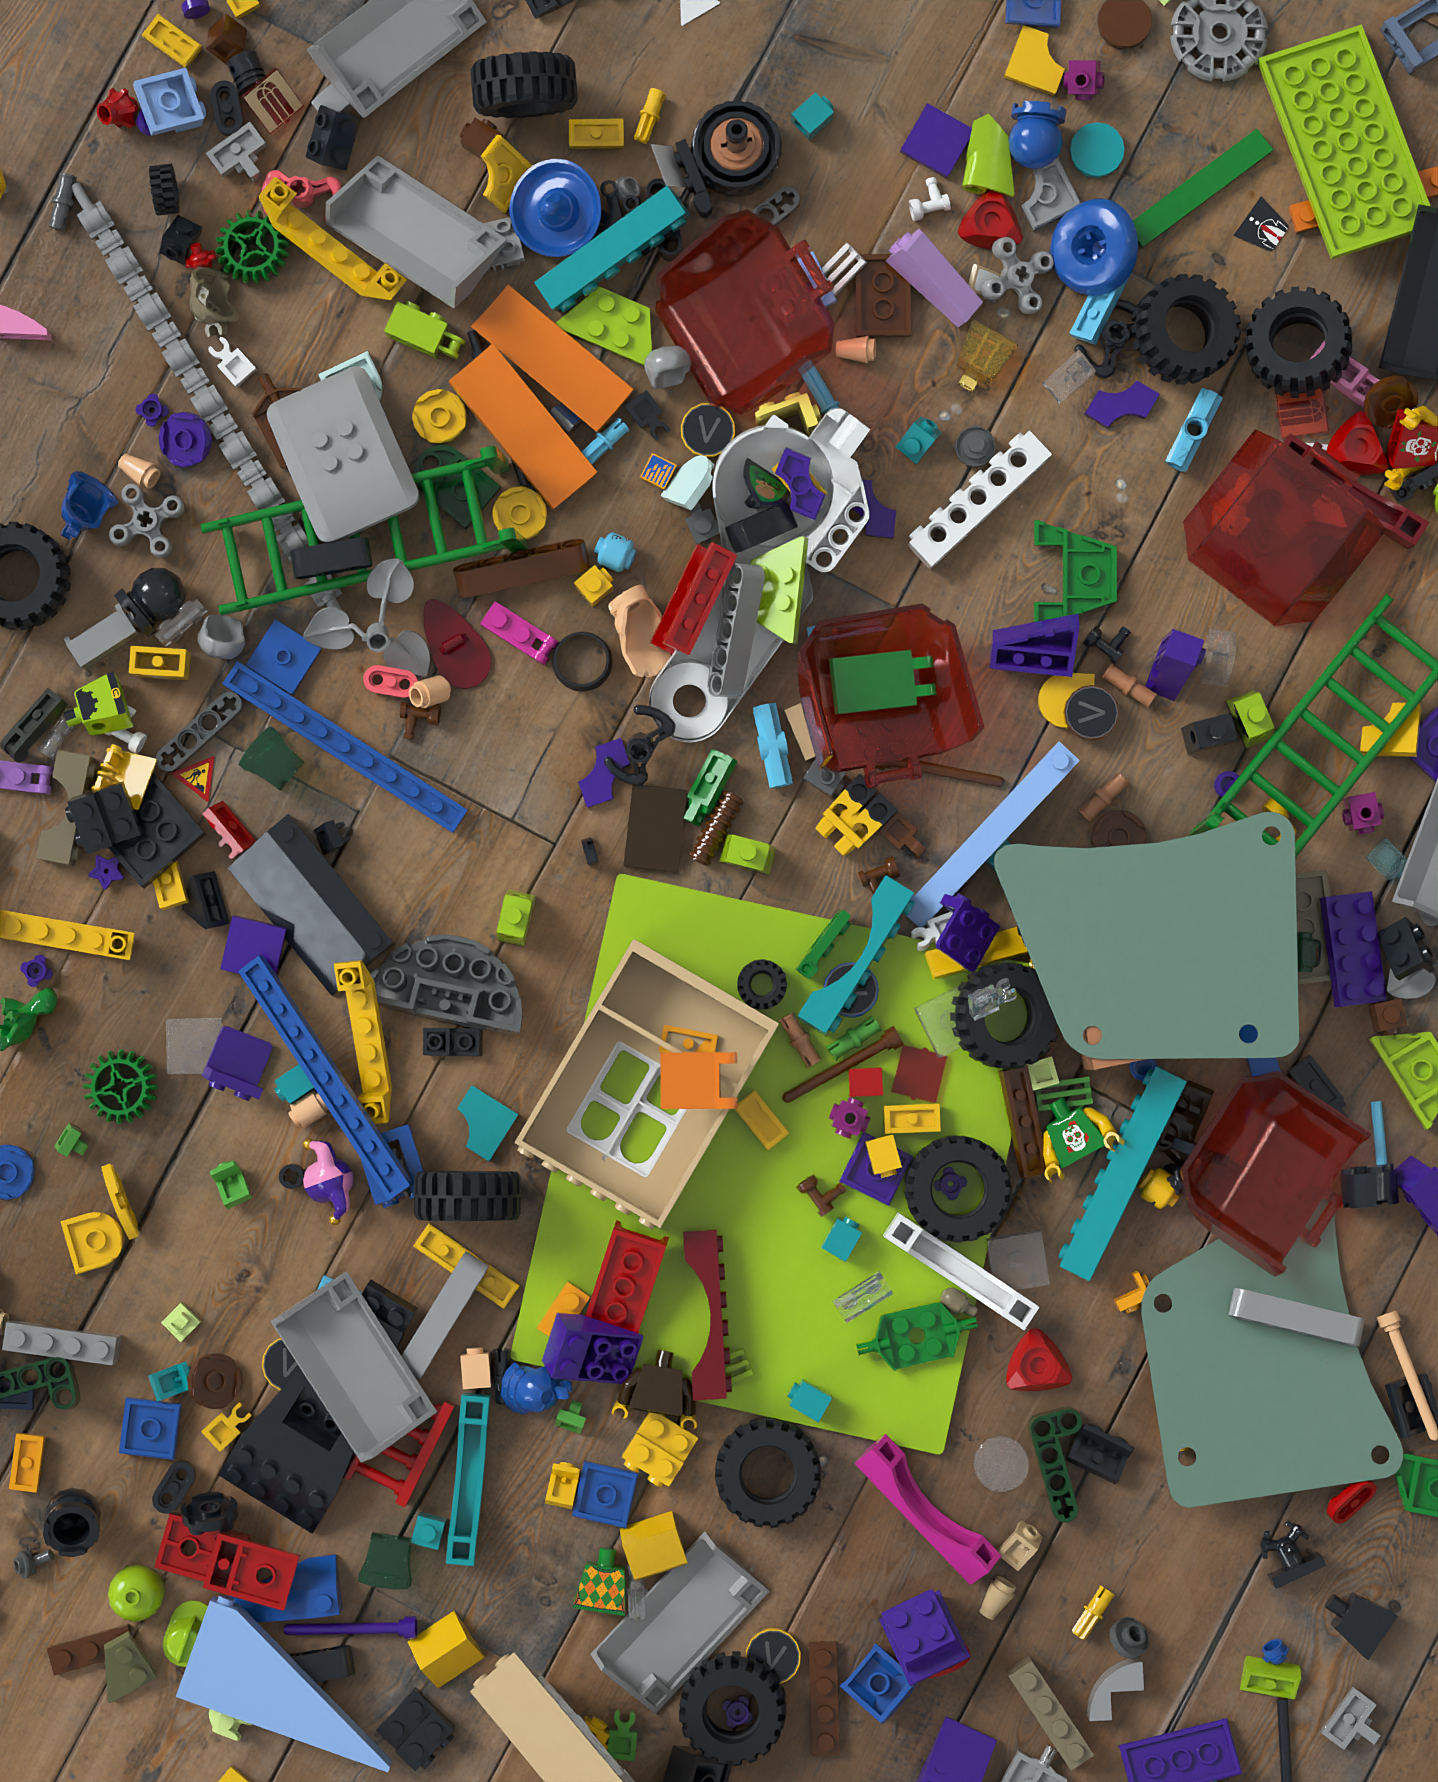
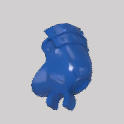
(85, 504)
(532, 1389)

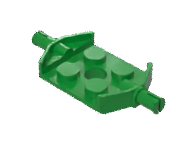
(939, 1340)

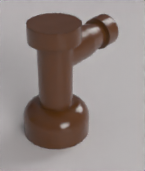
(411, 714)
(871, 877)
(823, 1201)

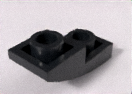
(452, 1041)

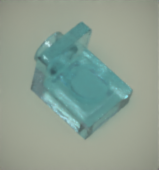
(1387, 860)

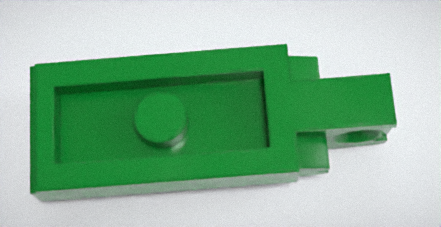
(708, 786)
(823, 944)

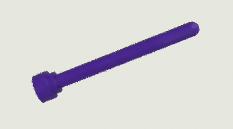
(405, 1627)

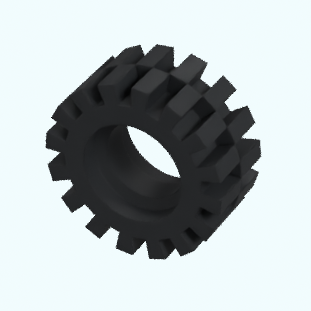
(164, 189)
(759, 967)

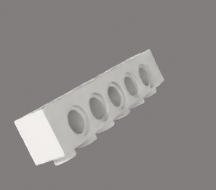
(1035, 456)

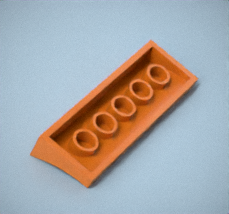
(553, 358)
(522, 427)

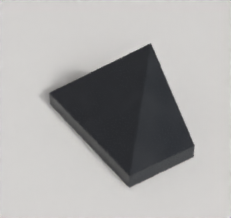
(205, 901)

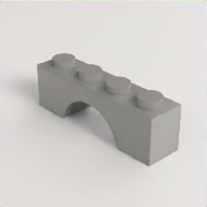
(63, 1343)

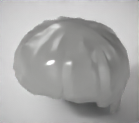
(667, 366)
(221, 637)

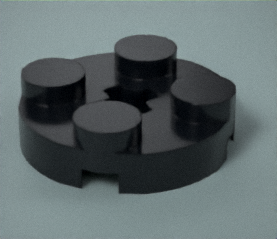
(209, 1513)

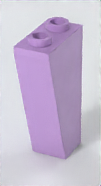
(933, 277)

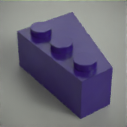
(1037, 647)
(1174, 663)
(1420, 1188)

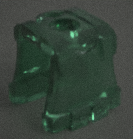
(271, 759)
(387, 1562)

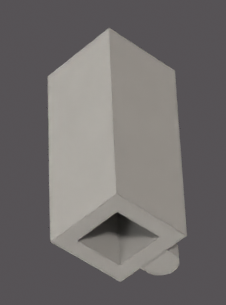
(103, 638)

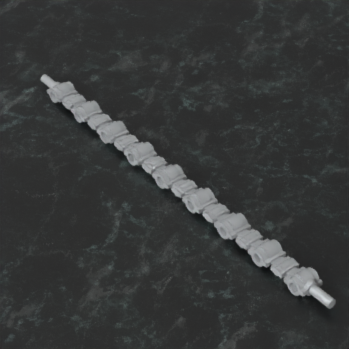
(183, 362)

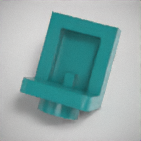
(919, 439)
(170, 1381)

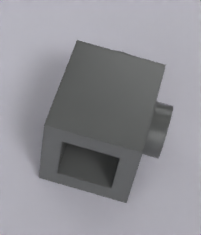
(824, 780)

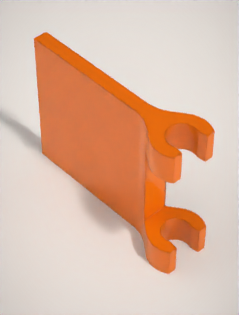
(694, 1080)

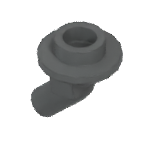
(26, 1564)

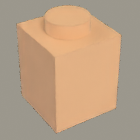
(476, 1368)

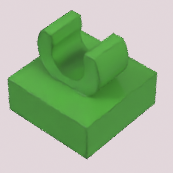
(70, 1141)
(570, 1419)

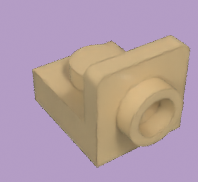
(1020, 1545)

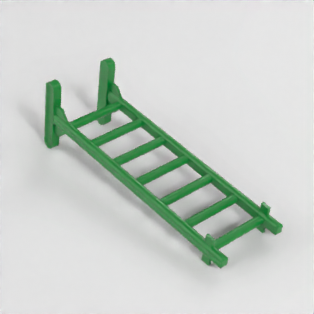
(508, 538)
(1300, 710)

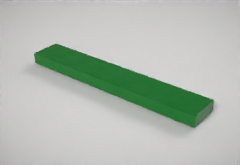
(1201, 187)

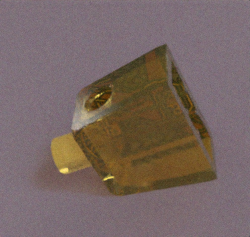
(983, 355)

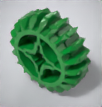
(247, 257)
(125, 1098)

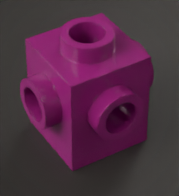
(1094, 78)
(1352, 813)
(838, 1116)

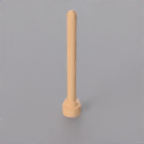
(1391, 1324)

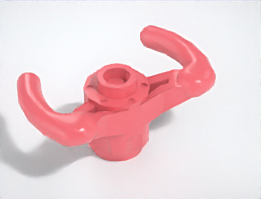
(304, 187)

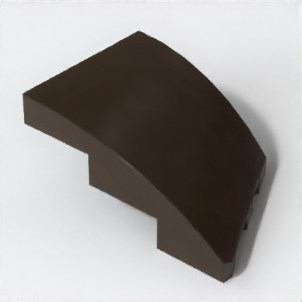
(1185, 1120)

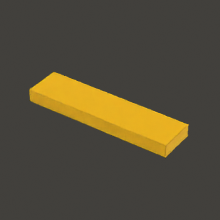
(1004, 946)
(448, 1253)

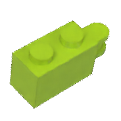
(421, 331)

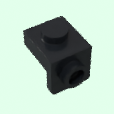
(179, 238)

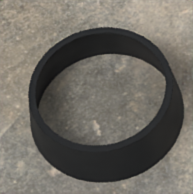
(588, 686)

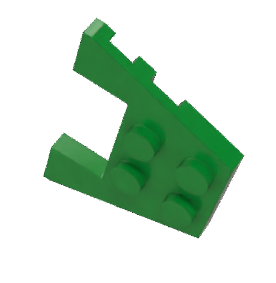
(1087, 572)

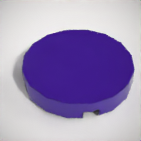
(185, 439)

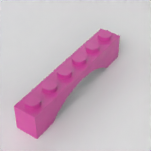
(964, 1550)

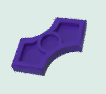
(1110, 406)
(795, 471)
(881, 519)
(598, 784)

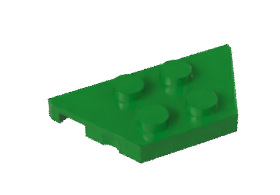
(1418, 1484)

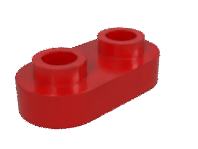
(1350, 1500)

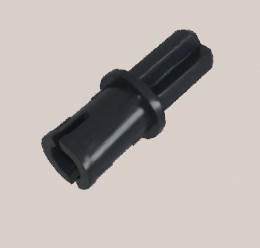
(501, 1363)

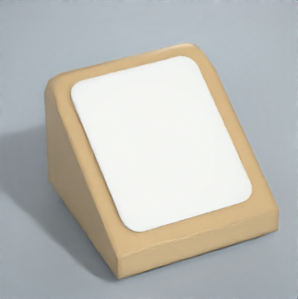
(978, 276)

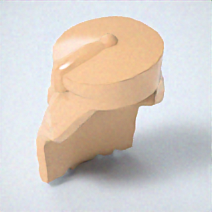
(636, 622)

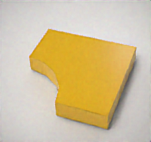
(1032, 63)
(504, 169)
(1403, 741)

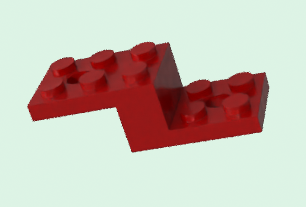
(228, 1563)

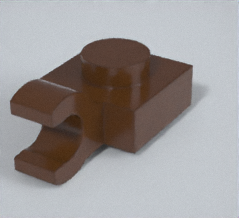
(900, 833)

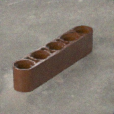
(521, 568)

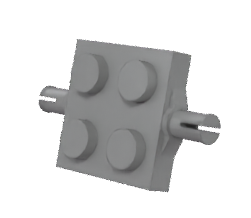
(1031, 1769)

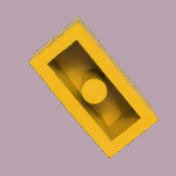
(159, 663)

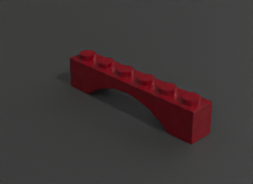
(1400, 522)
(709, 1375)

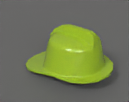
(183, 1631)

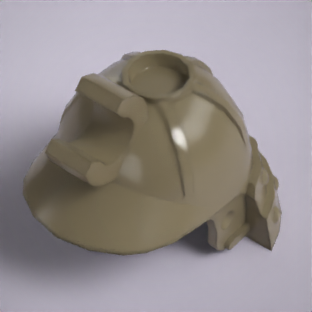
(210, 300)

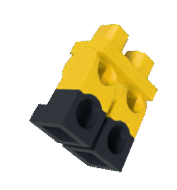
(852, 823)

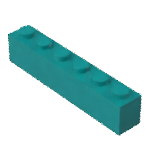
(612, 249)

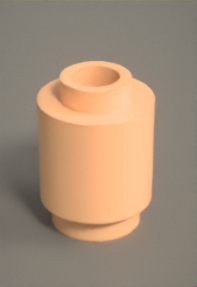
(430, 692)
(307, 1109)

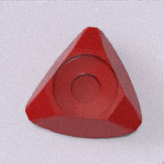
(989, 220)
(1358, 446)
(1037, 1364)

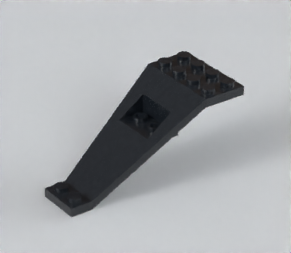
(294, 1452)

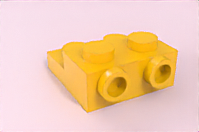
(659, 1449)

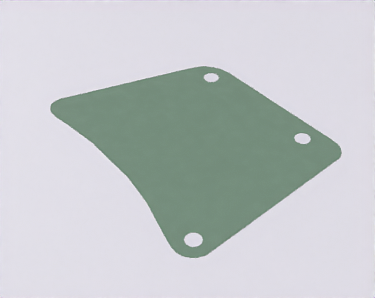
(1165, 940)
(1256, 1395)

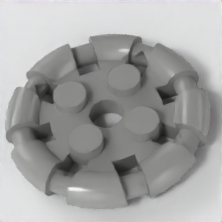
(1216, 49)

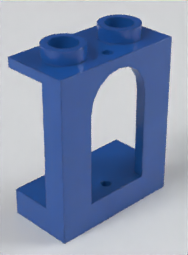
(412, 1159)

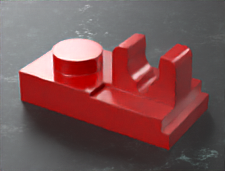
(229, 827)

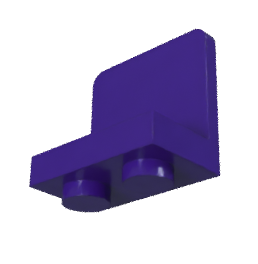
(966, 933)
(237, 1063)

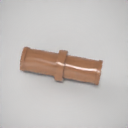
(1129, 685)
(1103, 797)
(800, 1039)

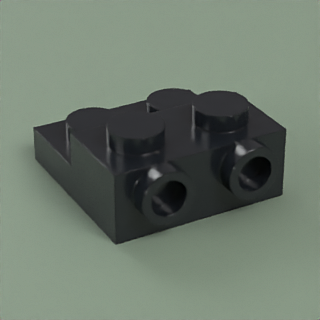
(103, 817)
(416, 1730)

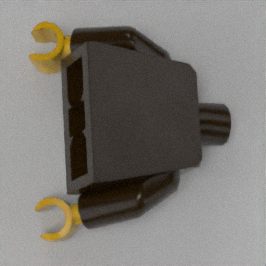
(658, 1391)

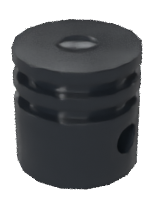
(245, 70)

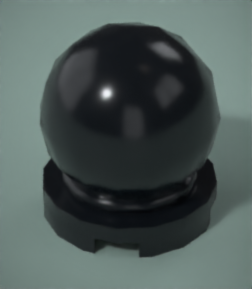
(153, 598)
(72, 1522)

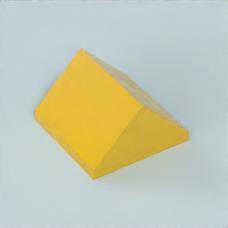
(653, 1546)
(445, 1650)

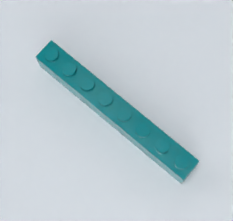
(1123, 1172)

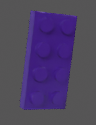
(1353, 949)

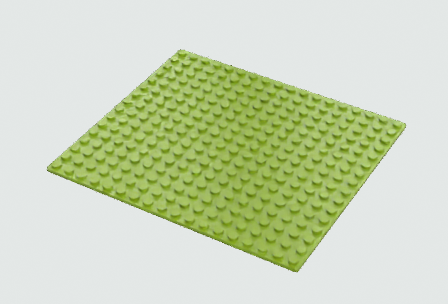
(773, 1259)

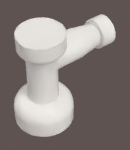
(937, 201)
(135, 741)

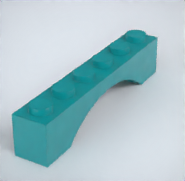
(826, 1005)
(468, 1479)

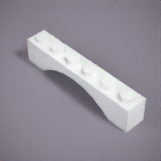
(961, 1271)

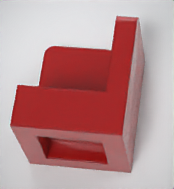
(865, 1082)

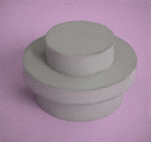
(627, 186)

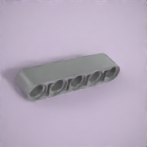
(735, 630)
(444, 1313)
(1296, 1317)

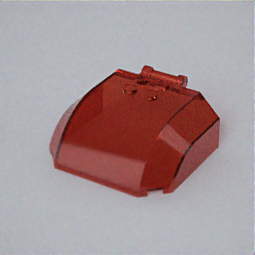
(745, 310)
(1280, 530)
(896, 733)
(1269, 1168)

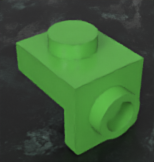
(231, 1184)

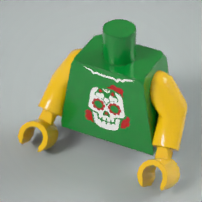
(1075, 1136)

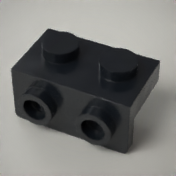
(333, 137)
(1406, 948)
(1405, 1408)
(1099, 1452)

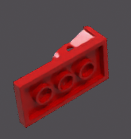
(626, 1278)

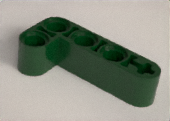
(45, 1379)
(1058, 1465)

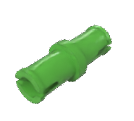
(853, 1038)

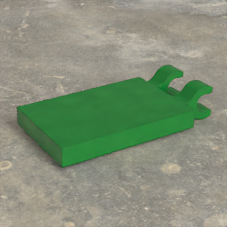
(877, 681)

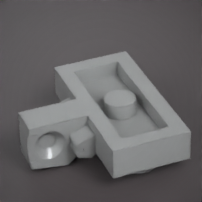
(238, 152)
(1351, 1720)

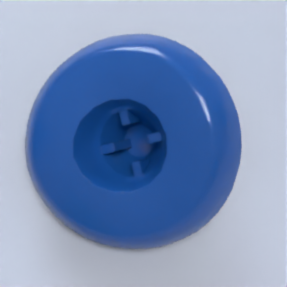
(555, 208)
(1094, 247)

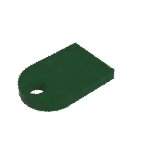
(450, 490)

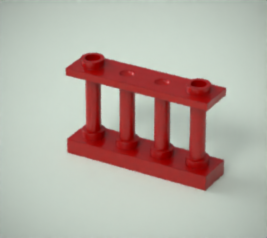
(693, 599)
(414, 1463)

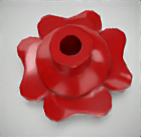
(200, 257)

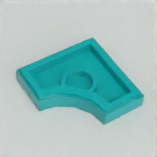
(487, 1122)

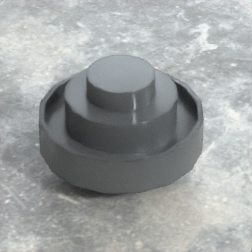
(975, 446)
(1129, 1637)

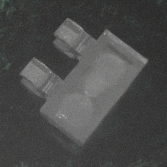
(172, 630)

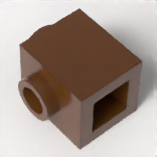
(478, 136)
(1388, 1016)

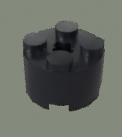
(1369, 1186)

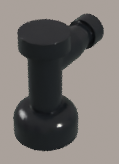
(1110, 649)

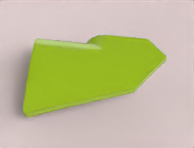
(988, 159)

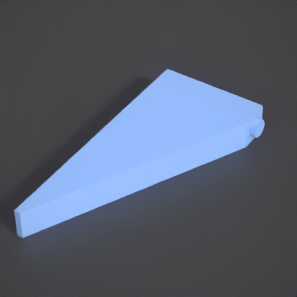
(992, 832)
(253, 1679)

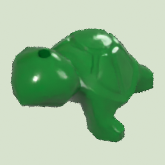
(22, 1017)

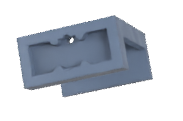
(1401, 45)

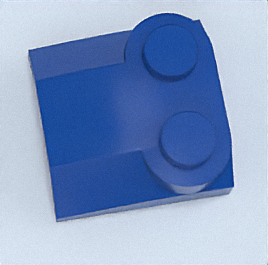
(878, 1684)

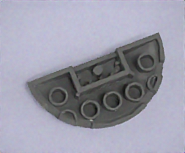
(450, 983)

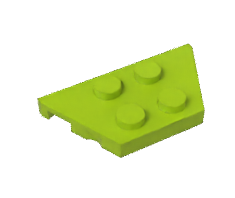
(611, 324)
(783, 588)
(1414, 1067)

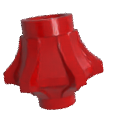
(118, 109)

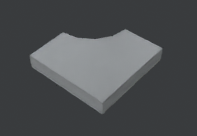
(1051, 196)

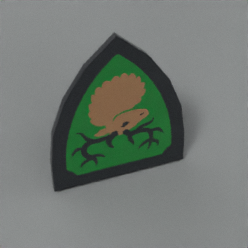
(764, 487)

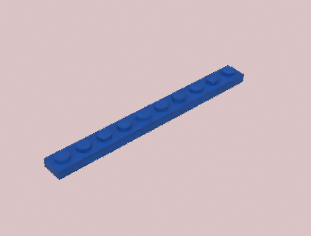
(345, 747)
(326, 1077)

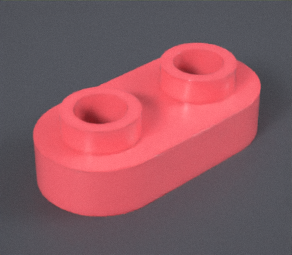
(391, 681)

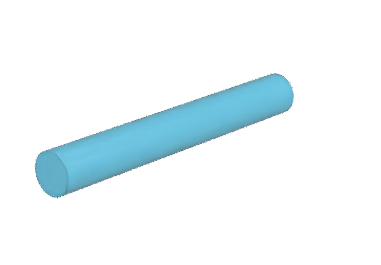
(1379, 1133)

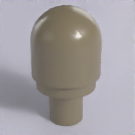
(957, 1302)

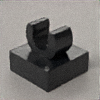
(329, 837)

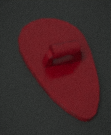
(455, 646)

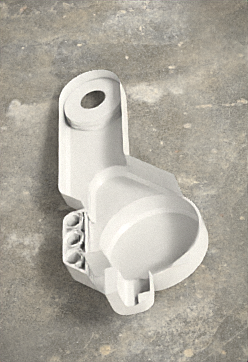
(832, 465)

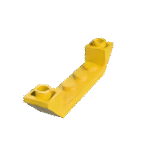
(324, 248)
(66, 935)
(368, 1038)

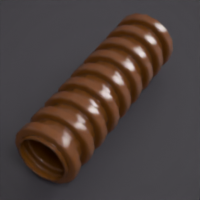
(716, 828)

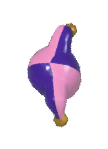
(328, 1179)

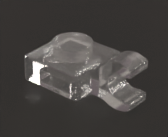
(987, 1000)

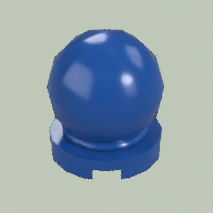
(1036, 137)

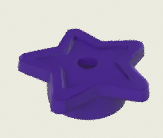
(113, 874)

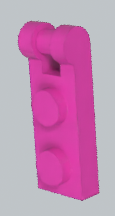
(518, 632)

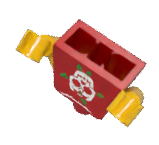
(1411, 444)

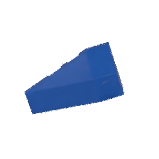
(312, 1593)

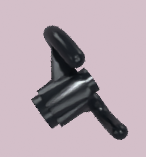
(1113, 339)
(641, 746)

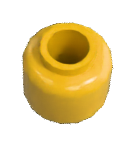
(1157, 1189)

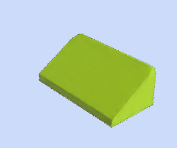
(1270, 1679)

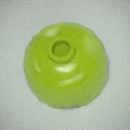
(136, 1592)

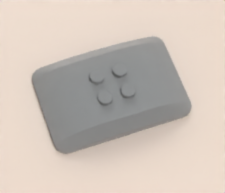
(342, 455)

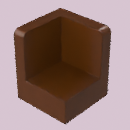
(226, 38)

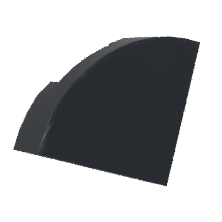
(589, 851)

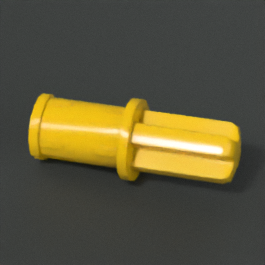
(649, 115)
(1093, 1613)

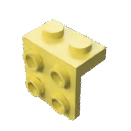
(793, 405)

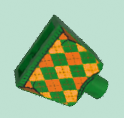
(602, 1585)

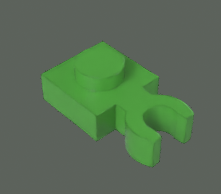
(623, 1740)

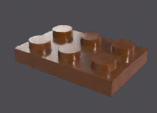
(881, 300)

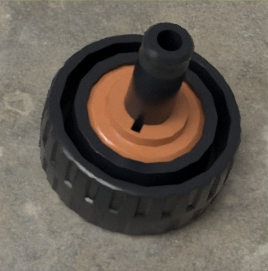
(736, 148)

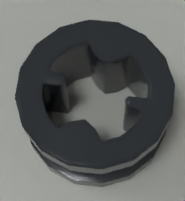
(288, 1184)

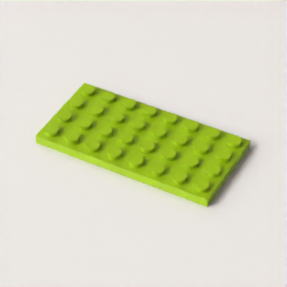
(1345, 140)

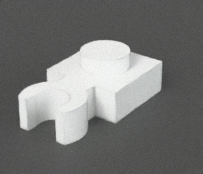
(234, 365)
(932, 933)

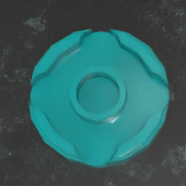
(1096, 150)

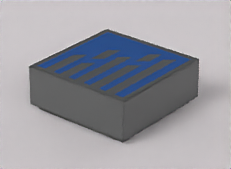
(565, 417)

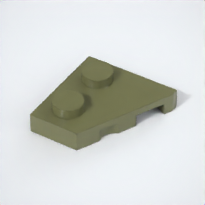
(125, 1667)

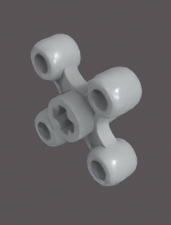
(1017, 275)
(141, 511)

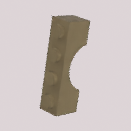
(74, 773)
(1049, 1713)

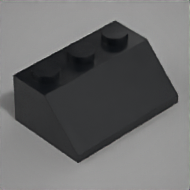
(690, 1766)

